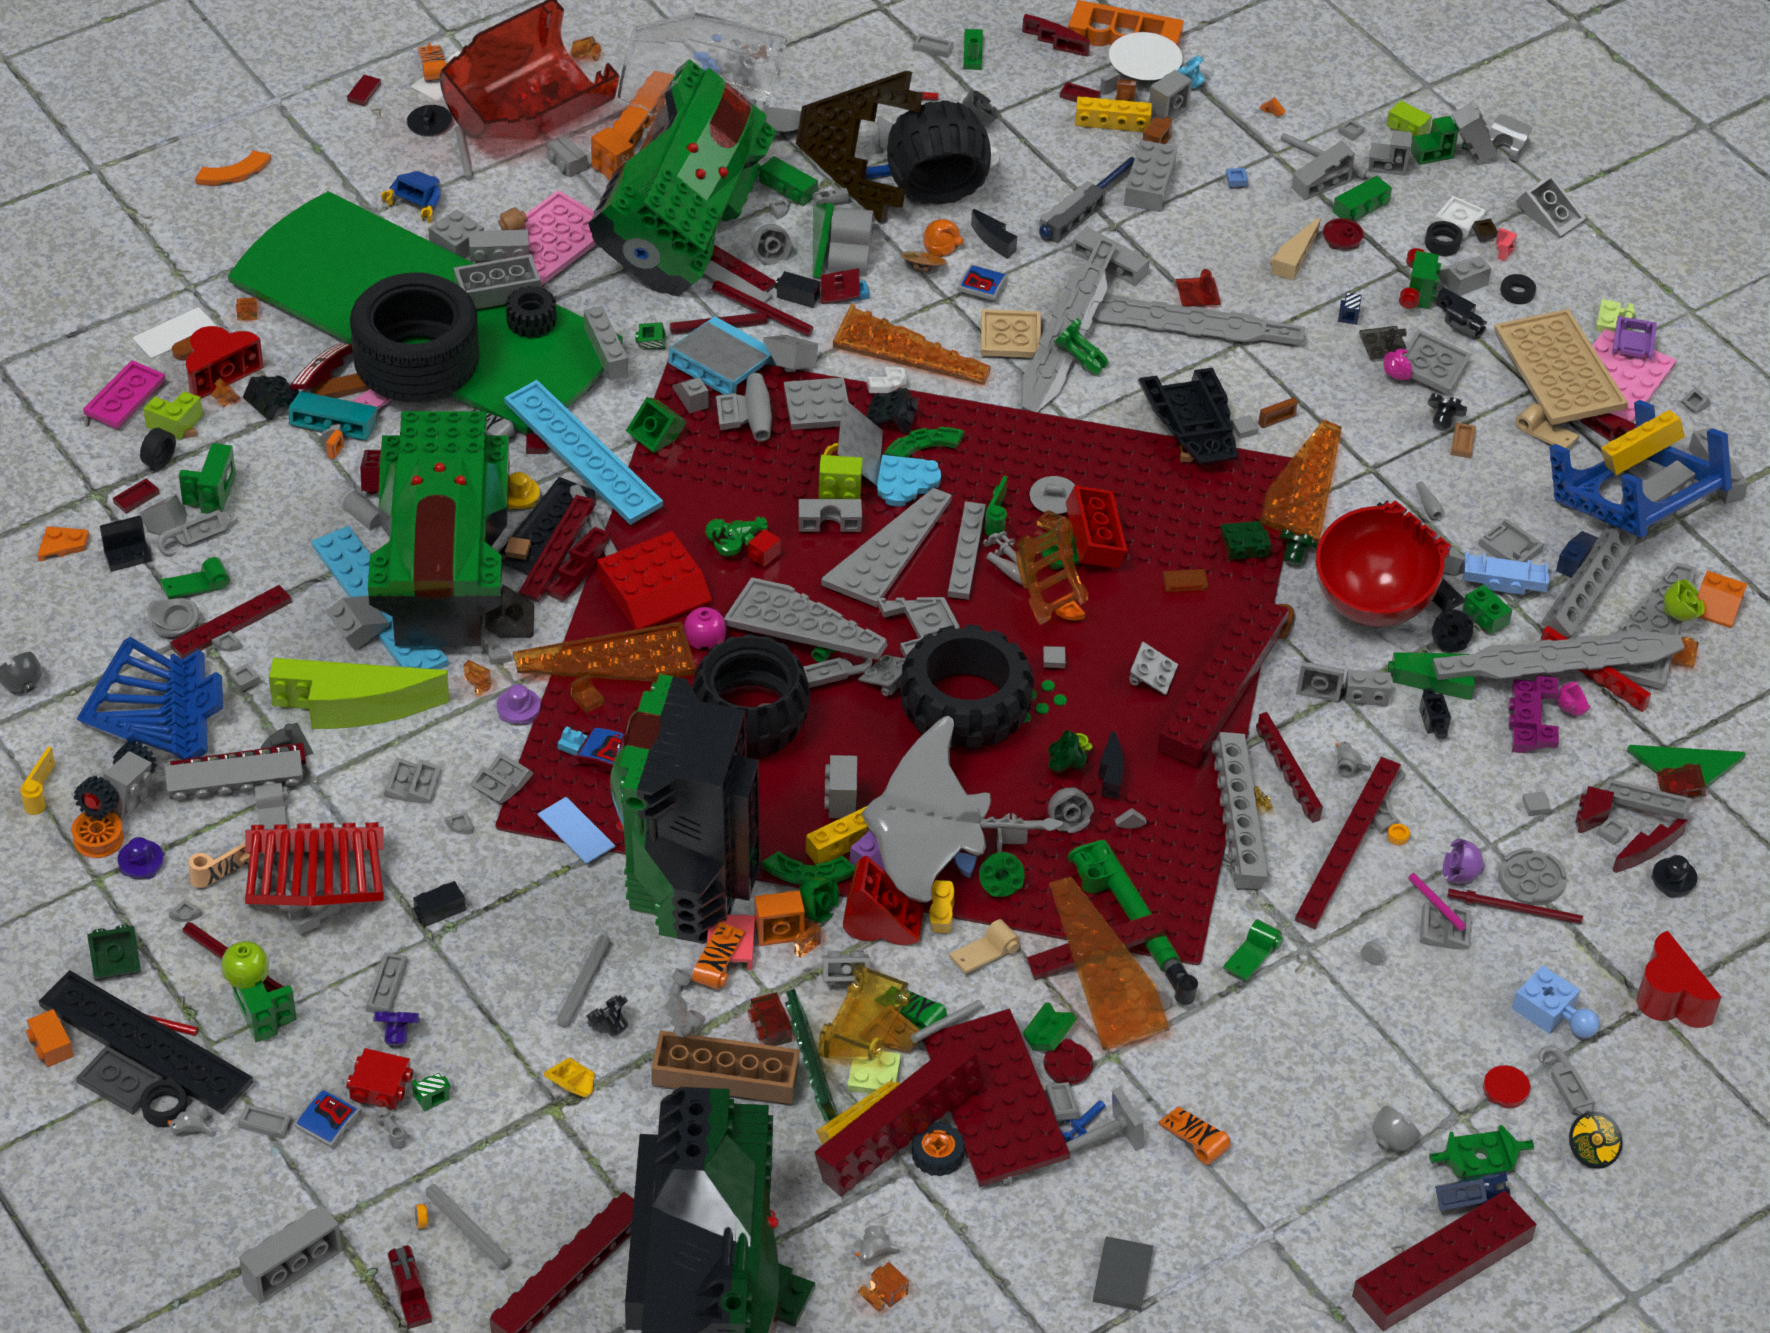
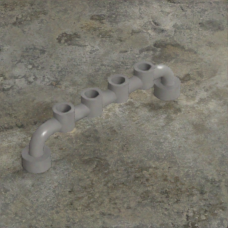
(683, 1022)

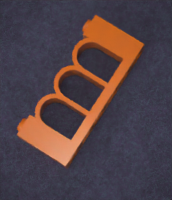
(1089, 12)

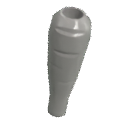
(1430, 502)
(1008, 567)

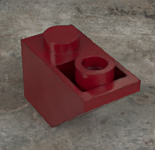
(1595, 808)

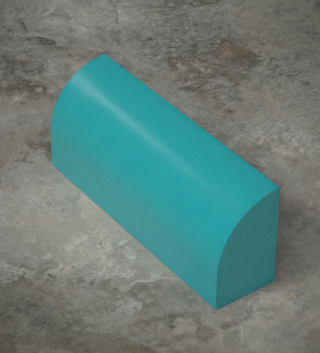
(321, 412)

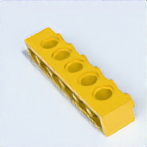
(836, 837)

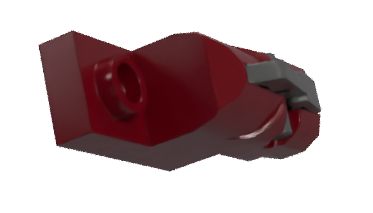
(409, 1287)

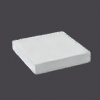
(1461, 214)

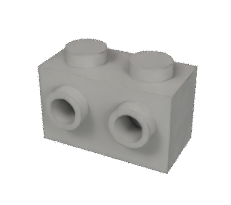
(1367, 687)
(841, 967)

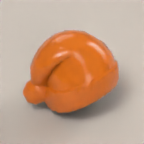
(941, 237)

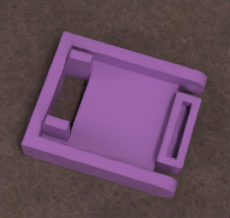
(1632, 342)

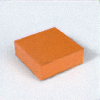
(334, 444)

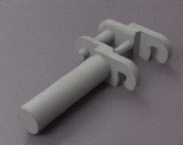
(1005, 548)

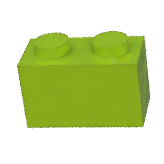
(1408, 119)

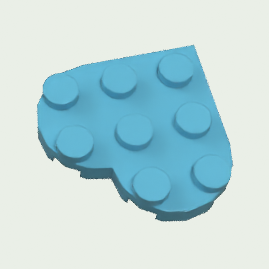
(905, 478)

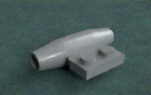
(752, 408)

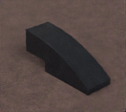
(994, 233)
(1111, 767)

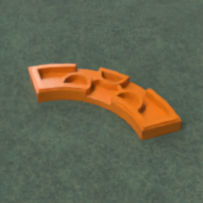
(237, 172)

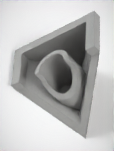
(164, 515)

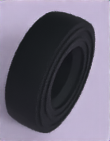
(1521, 281)

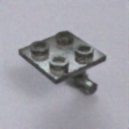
(1382, 340)

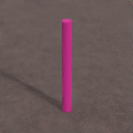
(1437, 902)

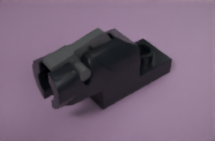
(1461, 313)

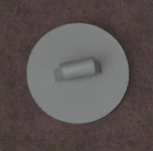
(1051, 494)

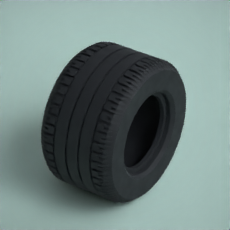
(407, 308)

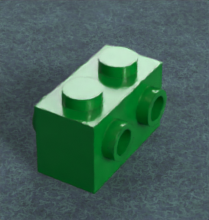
(1487, 609)

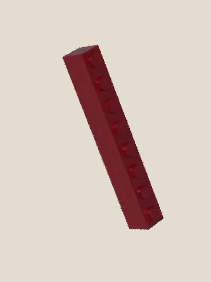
(566, 1270)

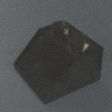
(512, 618)

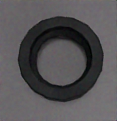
(1441, 247)
(157, 448)
(159, 1089)

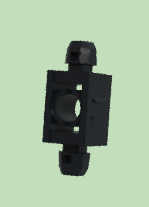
(1435, 713)

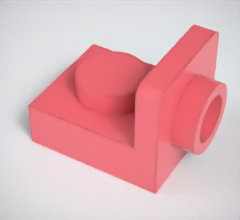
(1506, 243)

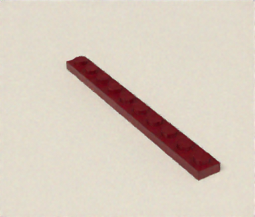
(1347, 843)

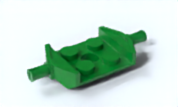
(1497, 1146)

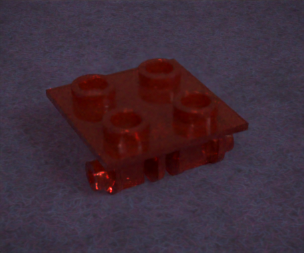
(1198, 291)

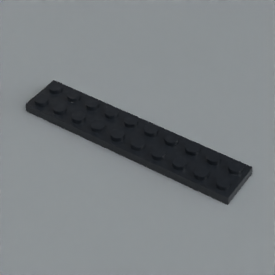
(146, 1041)

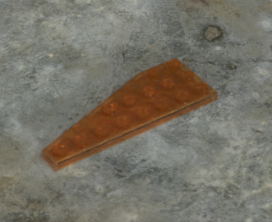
(1302, 489)
(621, 655)
(1114, 984)

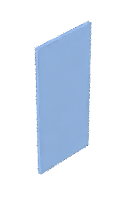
(576, 830)

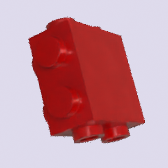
(379, 1078)

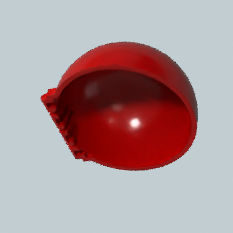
(1380, 565)

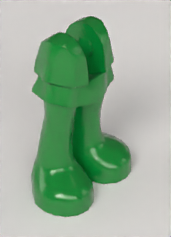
(1093, 359)

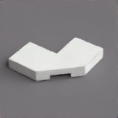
(894, 379)

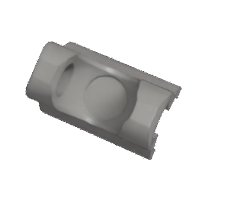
(1510, 133)

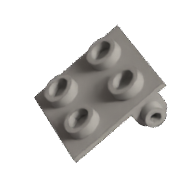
(1152, 669)
(886, 673)

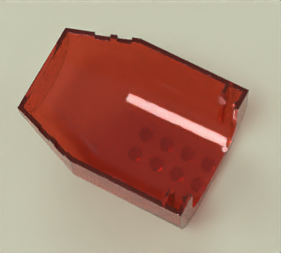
(521, 79)

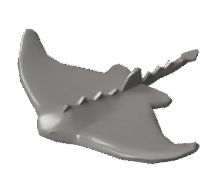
(929, 817)

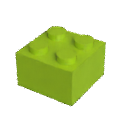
(840, 477)

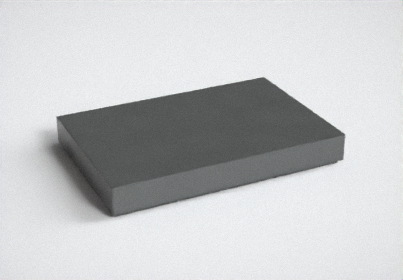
(117, 1079)
(1123, 1273)

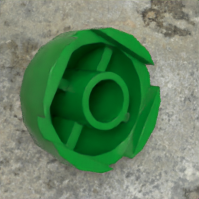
(818, 898)

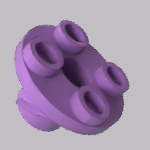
(518, 705)

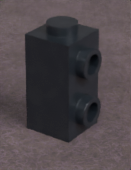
(798, 289)
(438, 904)

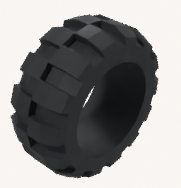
(974, 653)

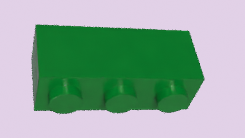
(788, 180)
(1362, 199)

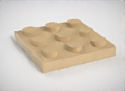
(1010, 333)

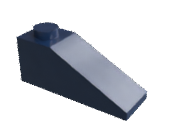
(1575, 553)

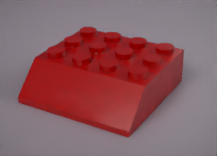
(654, 581)

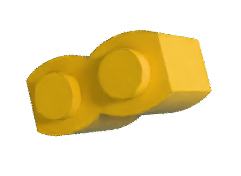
(942, 905)

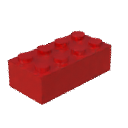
(1096, 526)

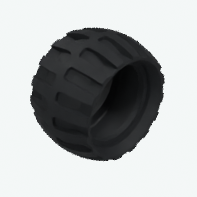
(939, 152)
(757, 663)

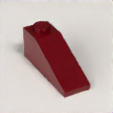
(370, 471)

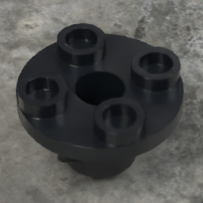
(1445, 410)
(1452, 630)
(1674, 876)
(610, 1016)

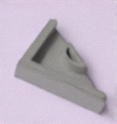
(883, 130)

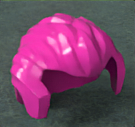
(1397, 365)
(1572, 699)

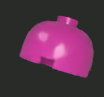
(705, 628)

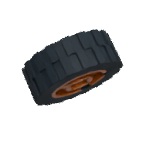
(938, 1161)

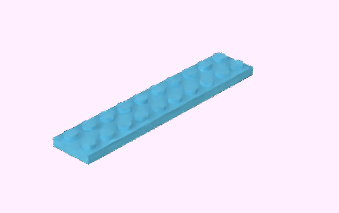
(583, 452)
(349, 565)

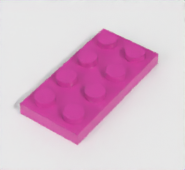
(124, 394)

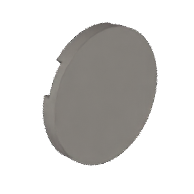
(1532, 876)

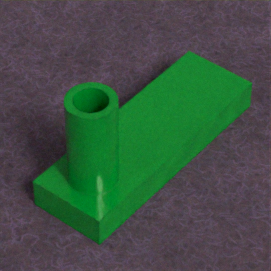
(973, 49)

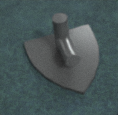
(288, 735)

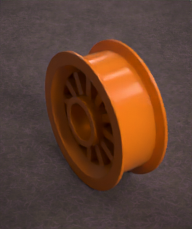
(97, 837)

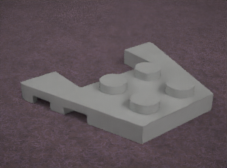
(925, 615)

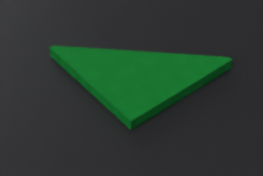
(821, 226)
(1712, 762)

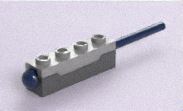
(1077, 206)

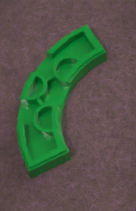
(923, 439)
(797, 873)

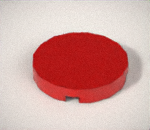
(1506, 1086)

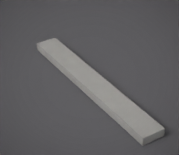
(717, 273)

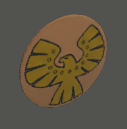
(923, 258)

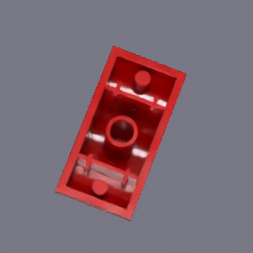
(221, 355)
(878, 909)
(1676, 987)

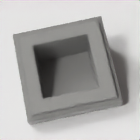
(1696, 401)

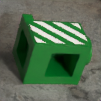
(651, 336)
(431, 1091)

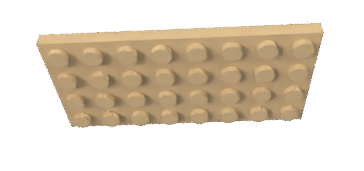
(1560, 367)

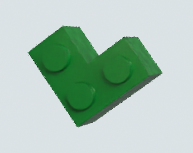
(1437, 144)

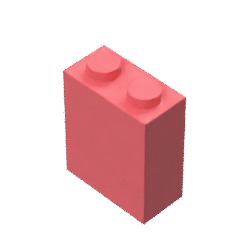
(744, 951)

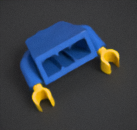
(417, 188)

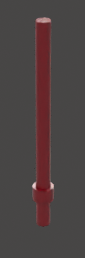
(1471, 897)

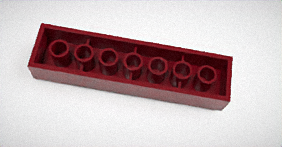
(899, 1117)
(1443, 1260)

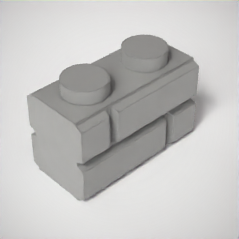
(567, 156)

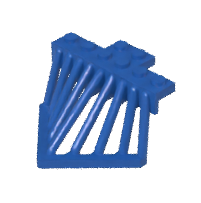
(188, 702)

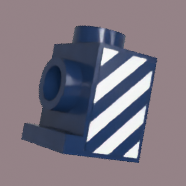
(1350, 308)

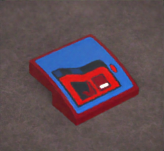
(600, 748)

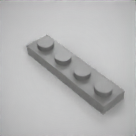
(1649, 799)

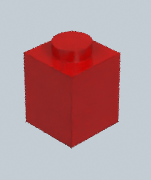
(764, 548)

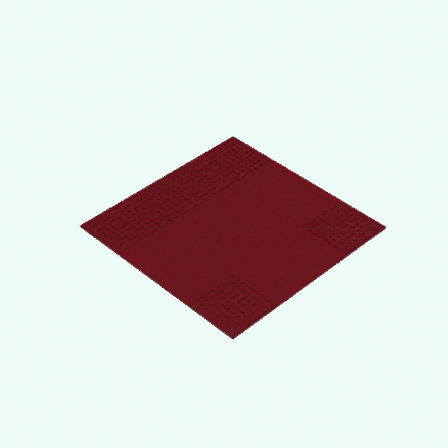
(1168, 523)

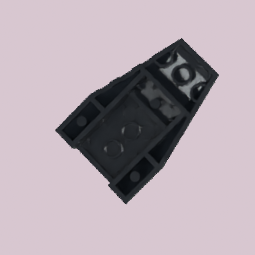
(1195, 415)

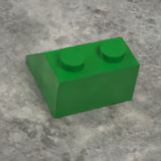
(655, 425)

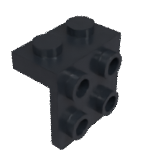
(267, 392)
(894, 406)

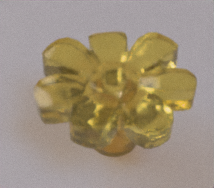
(1262, 800)

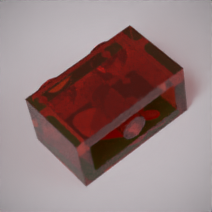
(1682, 781)
(770, 1020)

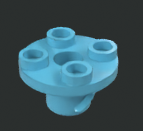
(1193, 71)

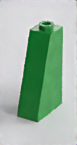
(1418, 672)

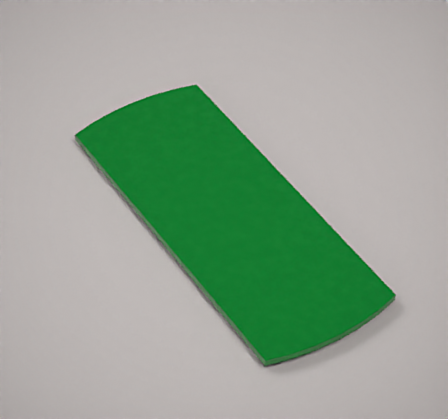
(335, 250)

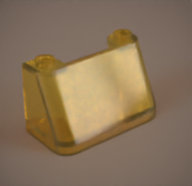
(864, 1017)

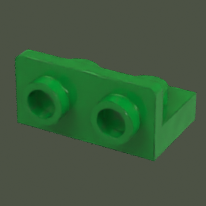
(1048, 1028)

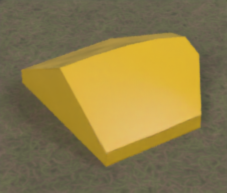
(572, 1077)

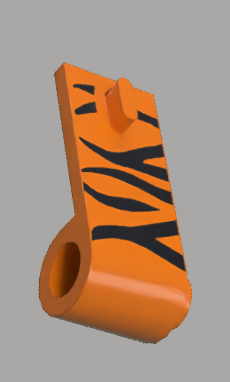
(432, 61)
(713, 962)
(1206, 1140)

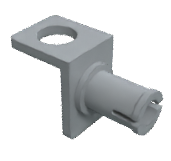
(1010, 836)

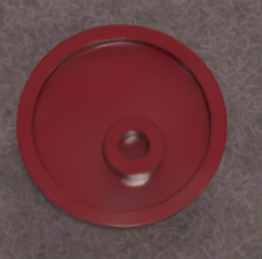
(1343, 234)
(1068, 1063)

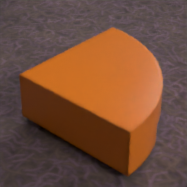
(1273, 106)
(1071, 612)

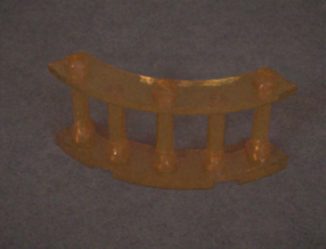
(1027, 569)

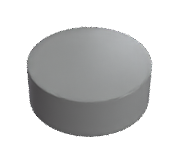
(1372, 952)

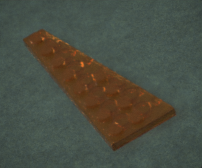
(880, 339)

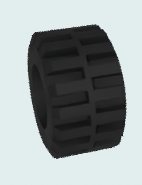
(531, 311)

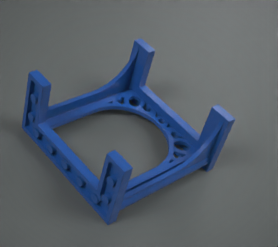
(1638, 511)

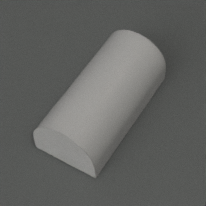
(362, 510)

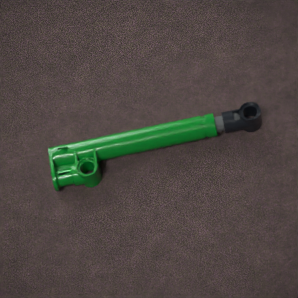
(1103, 871)

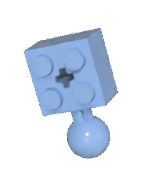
(1549, 999)

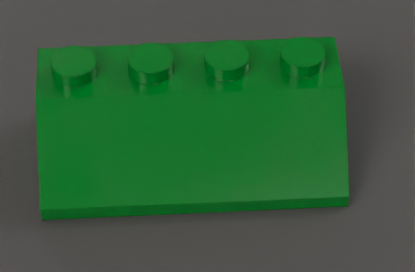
(741, 192)

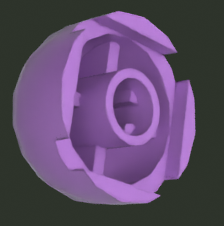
(1463, 862)

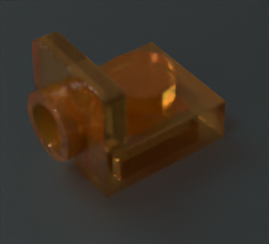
(586, 46)
(246, 309)
(1688, 655)
(478, 676)
(586, 694)
(807, 939)

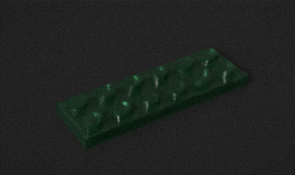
(811, 1056)

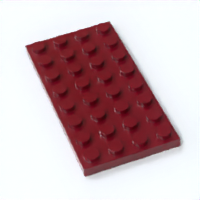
(1008, 1118)

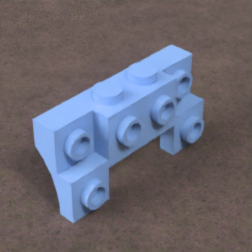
(1506, 574)

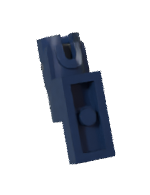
(1471, 1190)

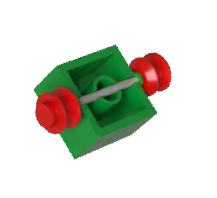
(1422, 280)

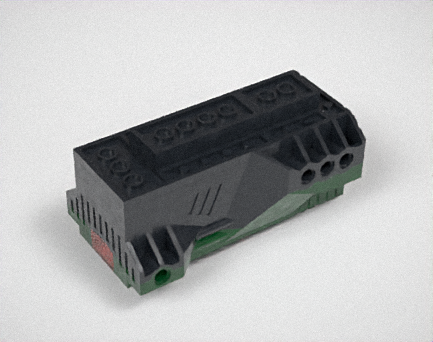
(704, 1219)

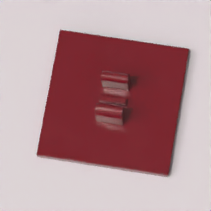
(840, 286)

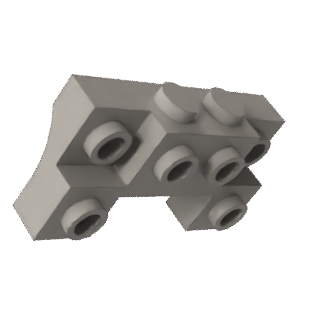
(302, 917)

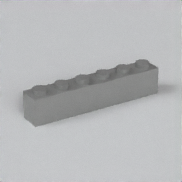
(233, 774)

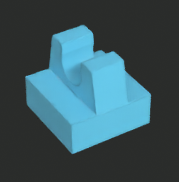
(571, 741)

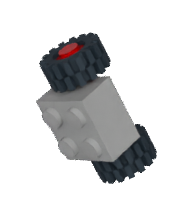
(121, 786)

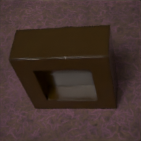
(1485, 229)

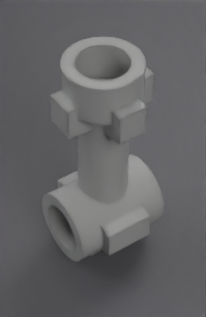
(397, 1133)

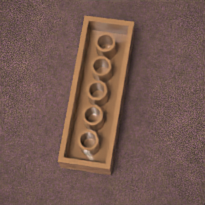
(742, 1067)

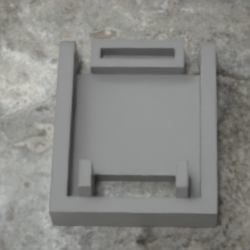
(1509, 541)

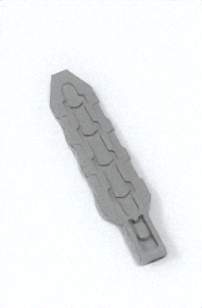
(1080, 300)
(1195, 321)
(1561, 655)

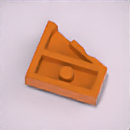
(62, 541)

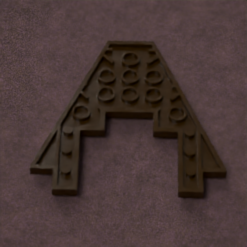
(831, 130)

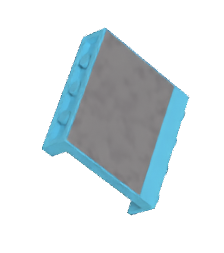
(719, 355)

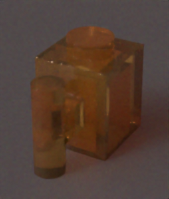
(886, 1285)

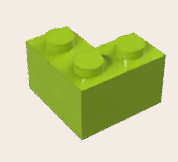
(174, 416)

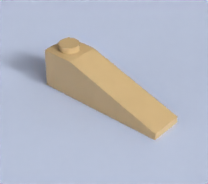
(1293, 253)

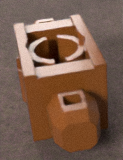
(1126, 90)
(1158, 130)

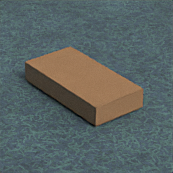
(1463, 440)

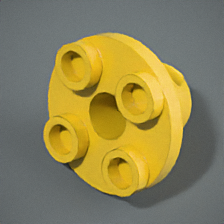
(522, 491)

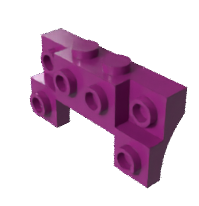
(1526, 714)

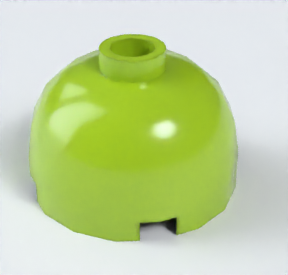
(1682, 602)
(244, 964)

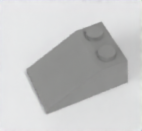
(1551, 206)

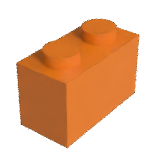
(49, 1037)

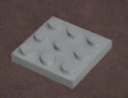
(1435, 361)
(815, 402)

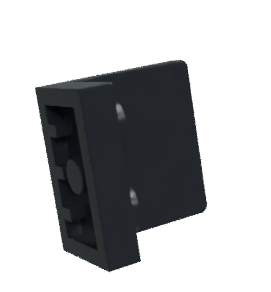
(125, 543)

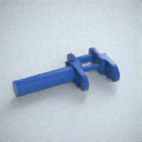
(1079, 1124)

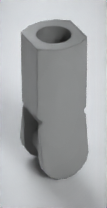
(833, 196)

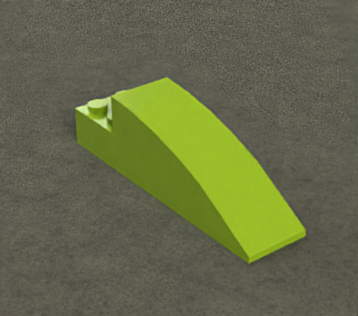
(355, 693)

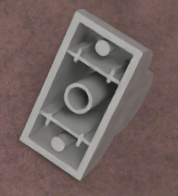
(851, 239)

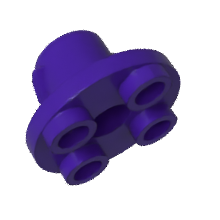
(140, 858)
(396, 1025)

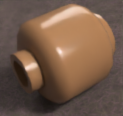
(513, 220)

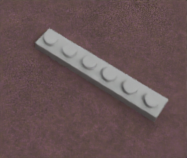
(966, 550)

